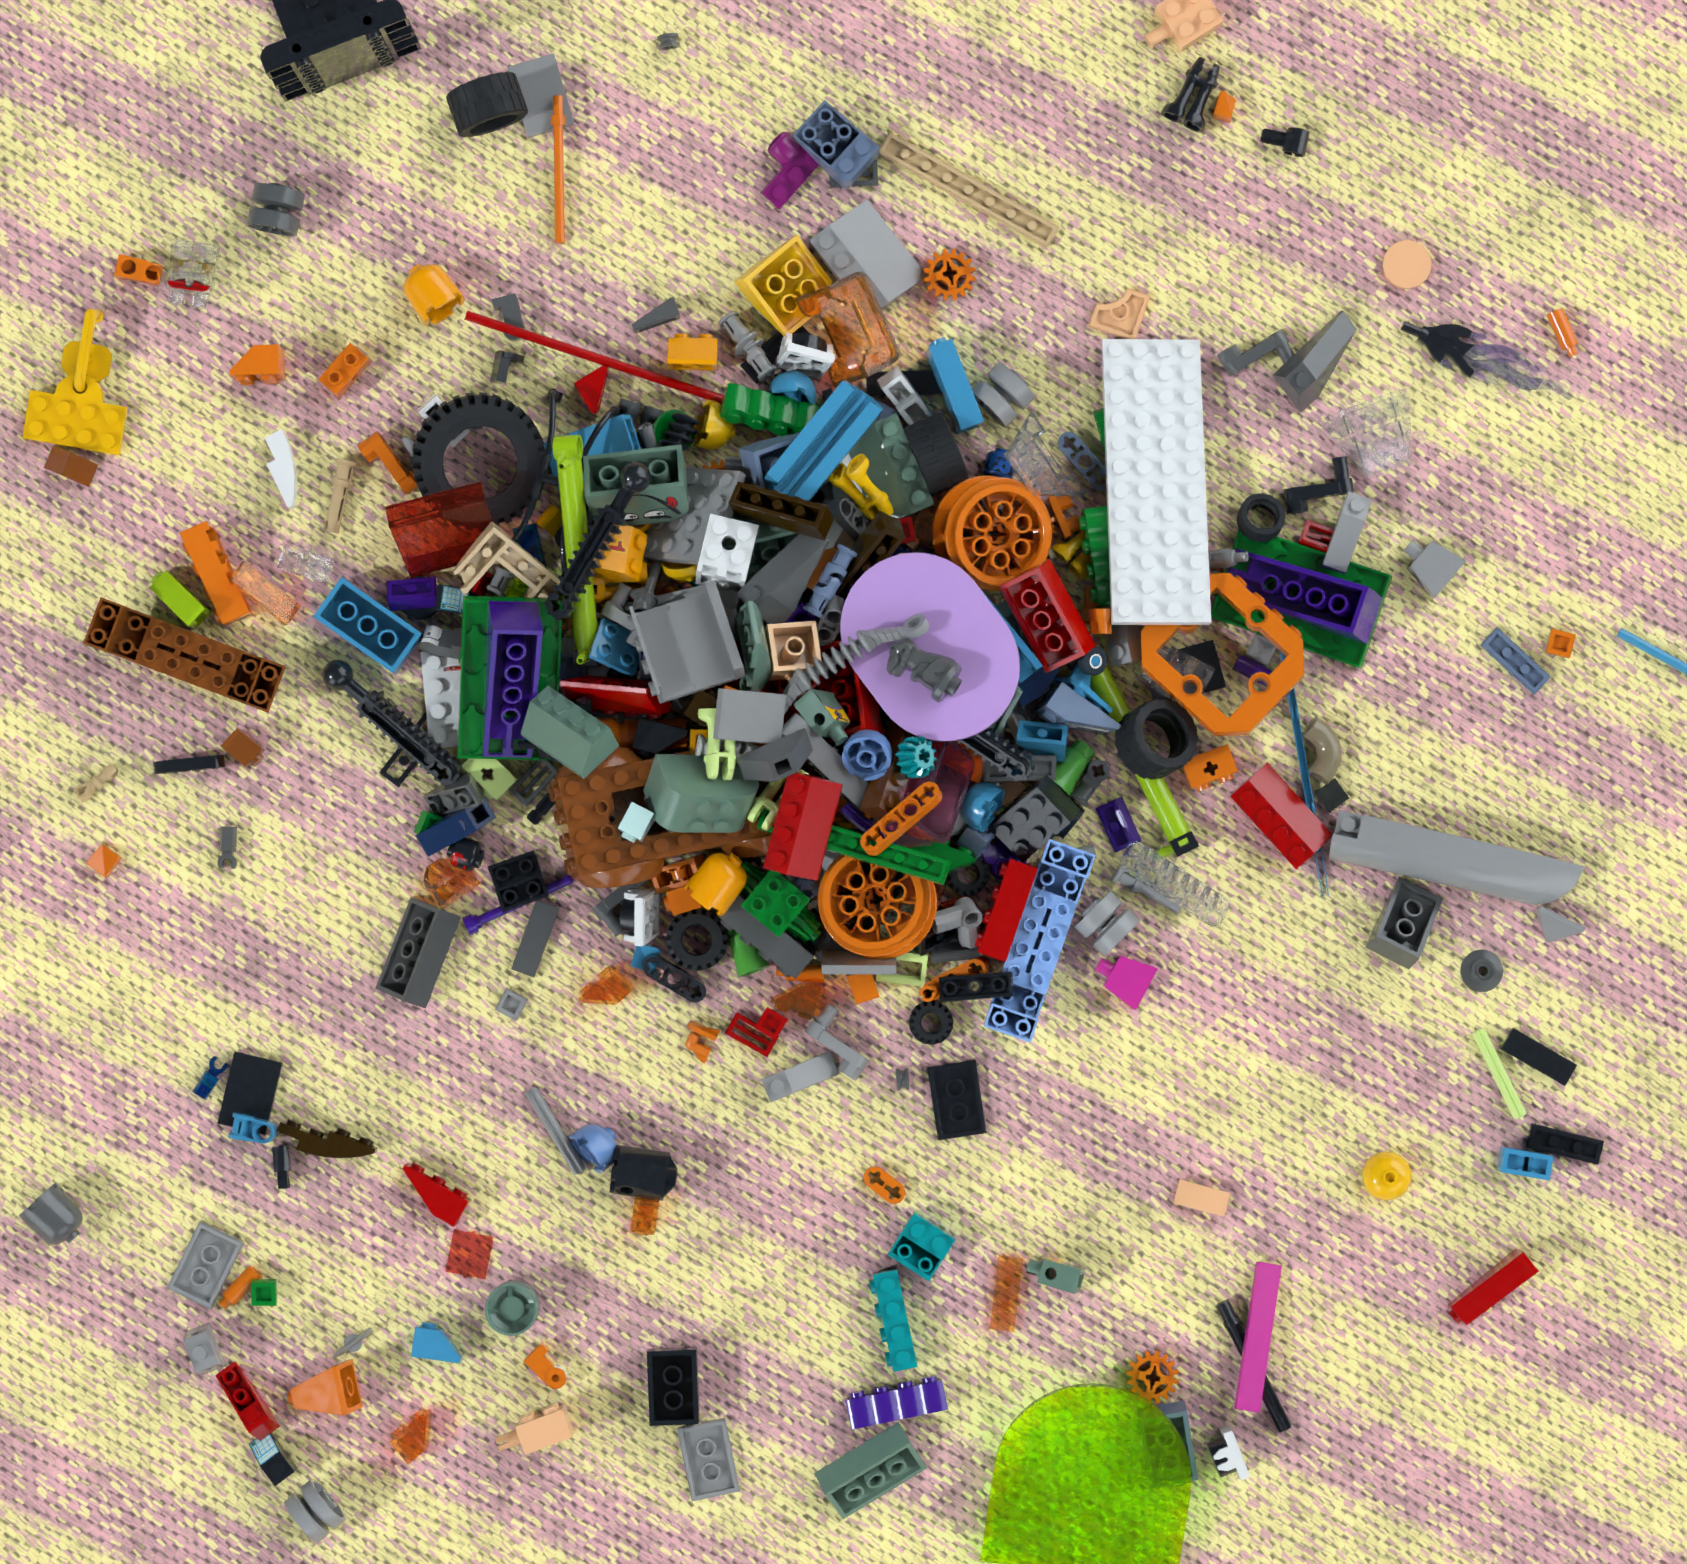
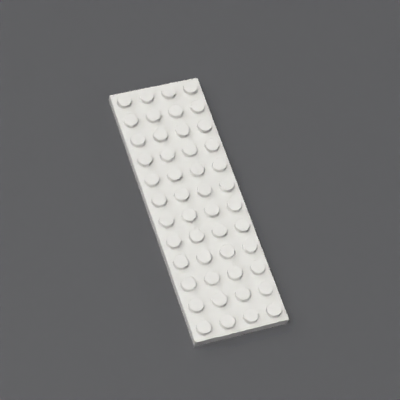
(1155, 482)

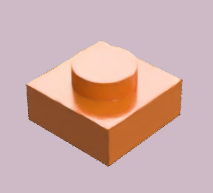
(1560, 643)

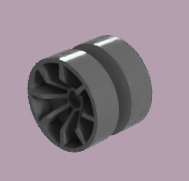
(277, 202)

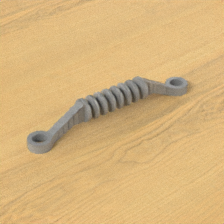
(867, 639)

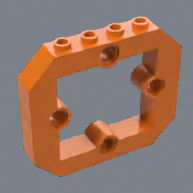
(1258, 704)

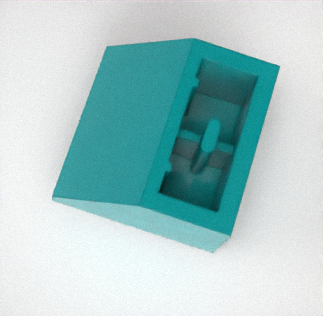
(921, 1246)

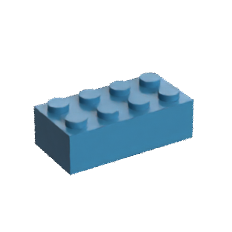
(368, 626)

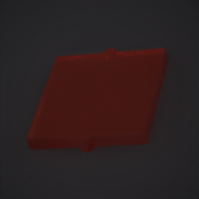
(469, 1254)

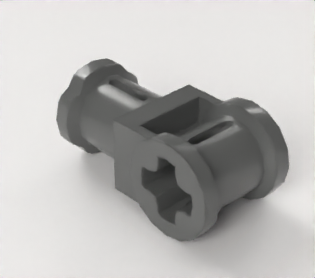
(1089, 782)

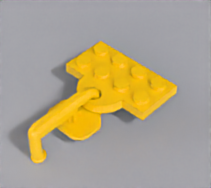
(76, 417)

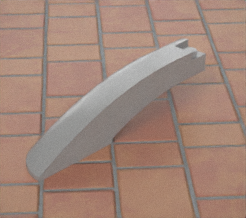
(1451, 860)

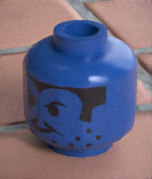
(997, 465)

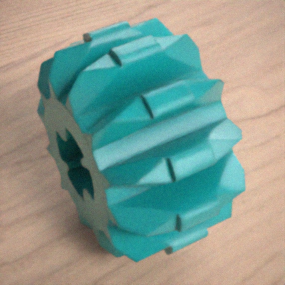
(916, 757)

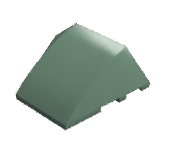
(754, 648)

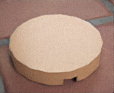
(1406, 264)

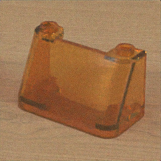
(853, 326)

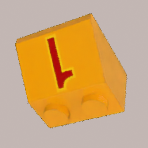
(625, 557)

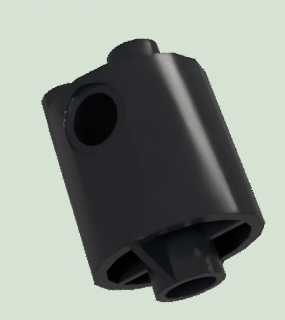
(642, 1173)

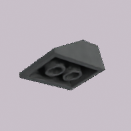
(1404, 923)

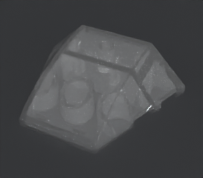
(1374, 433)
(1036, 464)

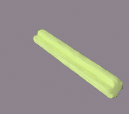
(1499, 1073)

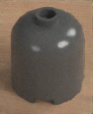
(53, 1216)

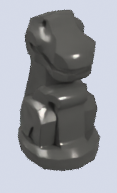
(930, 669)

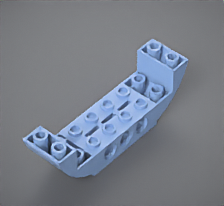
(1040, 938)

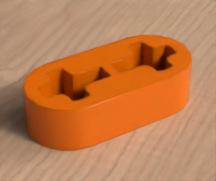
(888, 1180)

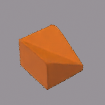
(1224, 107)
(104, 860)

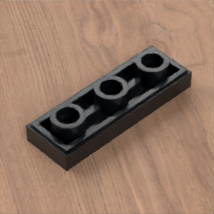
(990, 986)

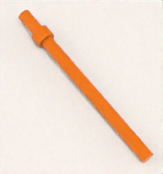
(558, 122)

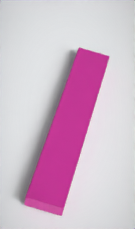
(1257, 1337)

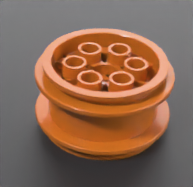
(961, 509)
(904, 933)

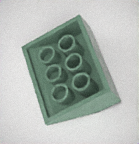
(893, 466)

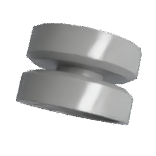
(315, 1510)

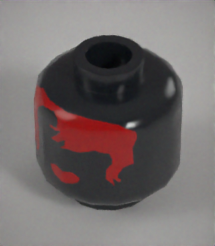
(466, 854)

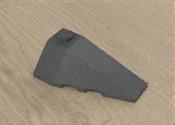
(1313, 364)
(784, 579)

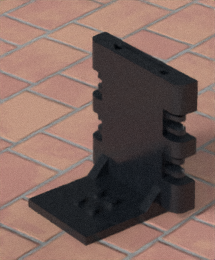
(334, 42)

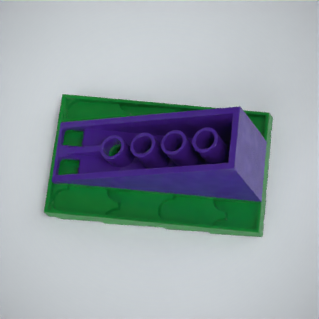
(1327, 607)
(505, 662)

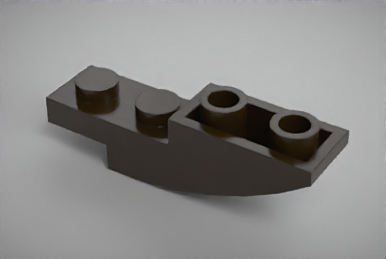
(336, 1145)

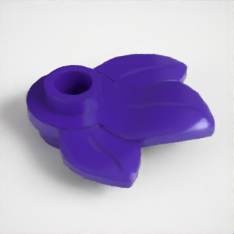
(997, 854)

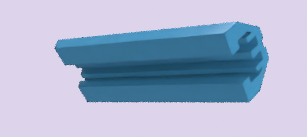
(823, 442)

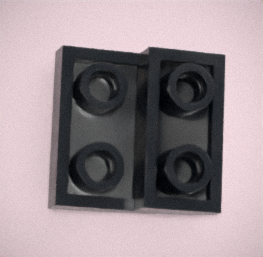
(518, 881)

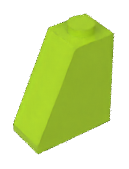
(179, 599)

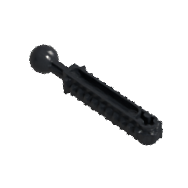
(634, 479)
(394, 724)
(998, 753)

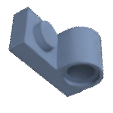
(976, 840)

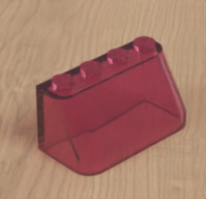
(952, 775)

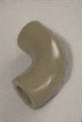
(1327, 749)

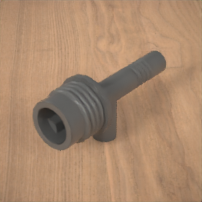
(644, 597)

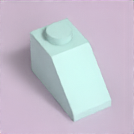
(636, 823)

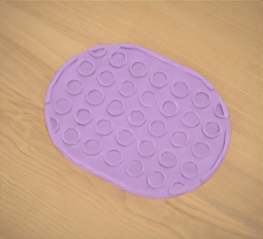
(960, 628)

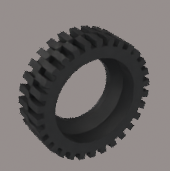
(487, 412)

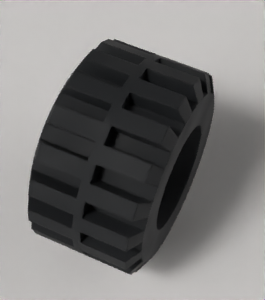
(675, 939)

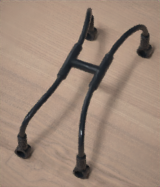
(542, 476)

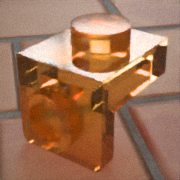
(644, 1216)

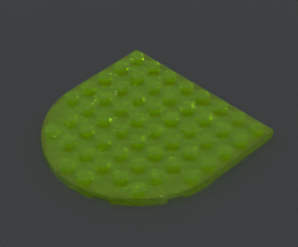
(1088, 1482)

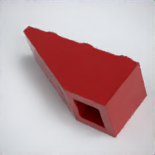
(440, 1199)
(247, 1402)

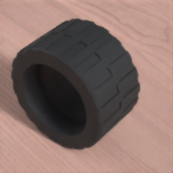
(487, 104)
(936, 453)
(1178, 728)

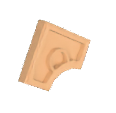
(1122, 316)

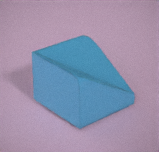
(640, 953)

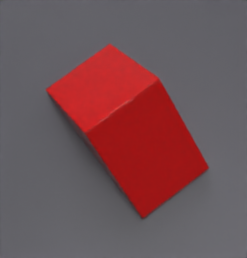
(592, 388)

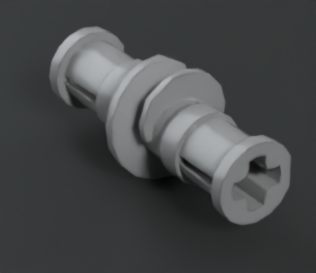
(747, 346)

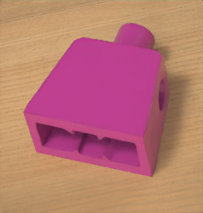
(1126, 979)

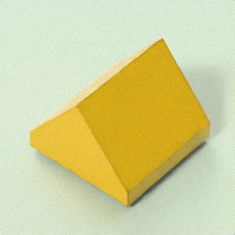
(550, 520)

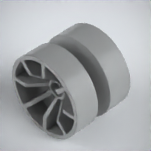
(1007, 389)
(1102, 918)

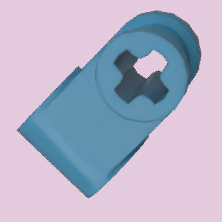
(248, 1129)

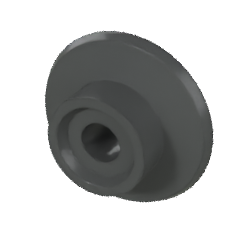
(1470, 968)

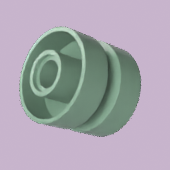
(512, 1308)

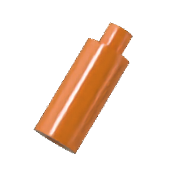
(1563, 331)
(810, 973)
(239, 1287)

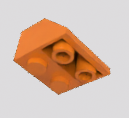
(260, 364)

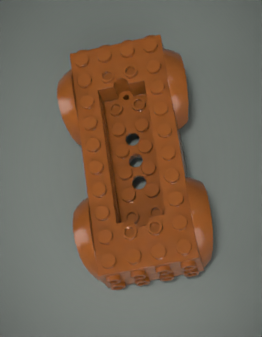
(594, 807)

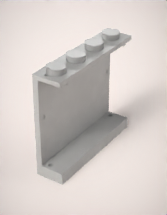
(687, 645)

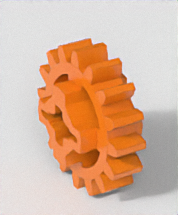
(937, 277)
(1163, 1378)

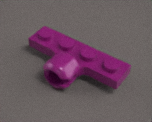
(795, 169)

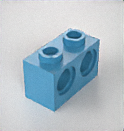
(1525, 1163)

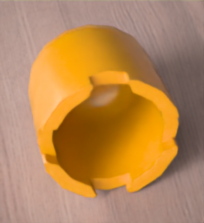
(431, 293)
(718, 882)

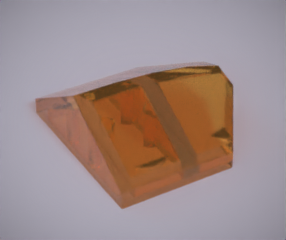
(447, 882)

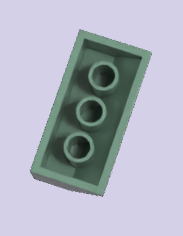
(567, 732)
(870, 1470)

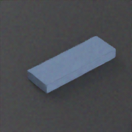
(1515, 661)

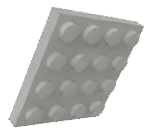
(683, 538)

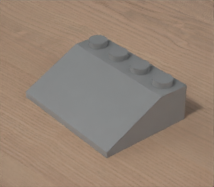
(867, 245)

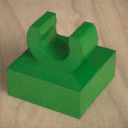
(426, 819)
(264, 1292)

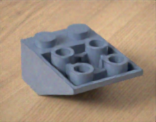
(836, 145)

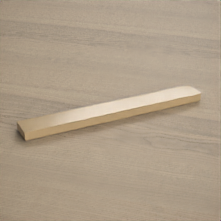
(968, 190)

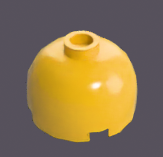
(714, 429)
(1386, 1175)

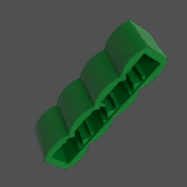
(765, 410)
(1096, 545)

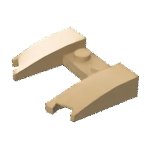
(498, 545)

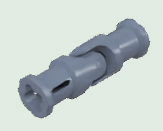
(827, 585)

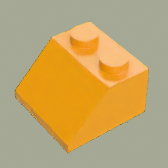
(693, 353)

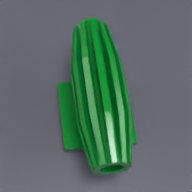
(778, 904)

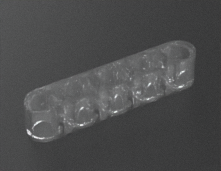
(1174, 883)

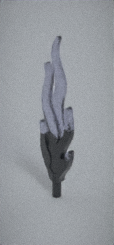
(1472, 358)

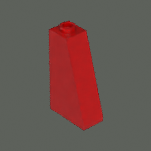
(1492, 1287)

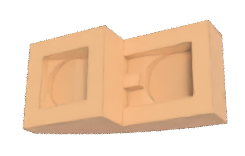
(1202, 1198)

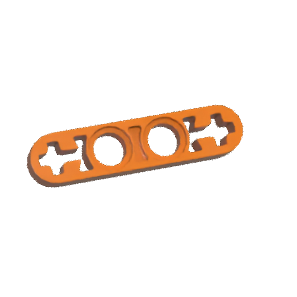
(898, 815)

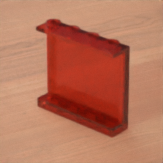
(438, 527)

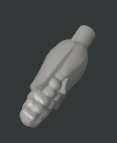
(1226, 558)

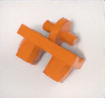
(1066, 526)

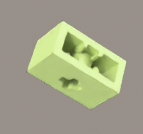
(502, 780)

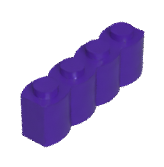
(896, 1403)

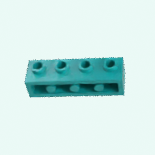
(894, 1318)

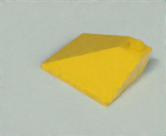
(778, 280)

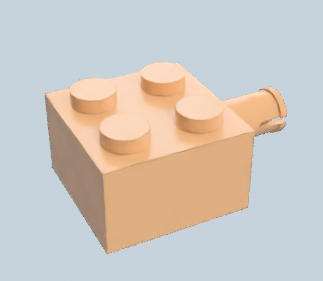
(1184, 22)
(791, 648)
(539, 1430)

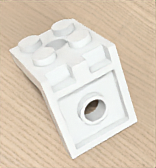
(725, 566)

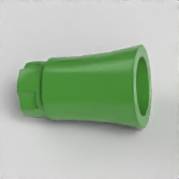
(1075, 763)
(745, 957)

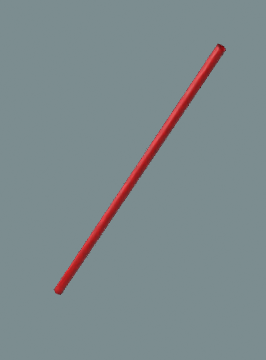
(593, 357)

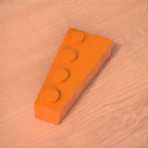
(215, 572)

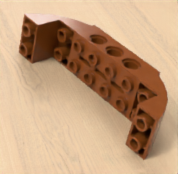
(184, 655)

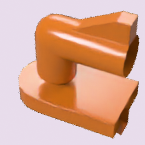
(700, 1050)

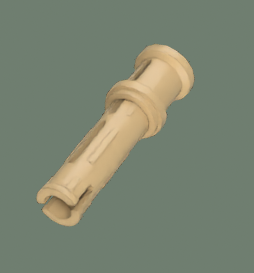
(342, 484)

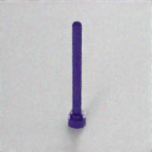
(475, 922)

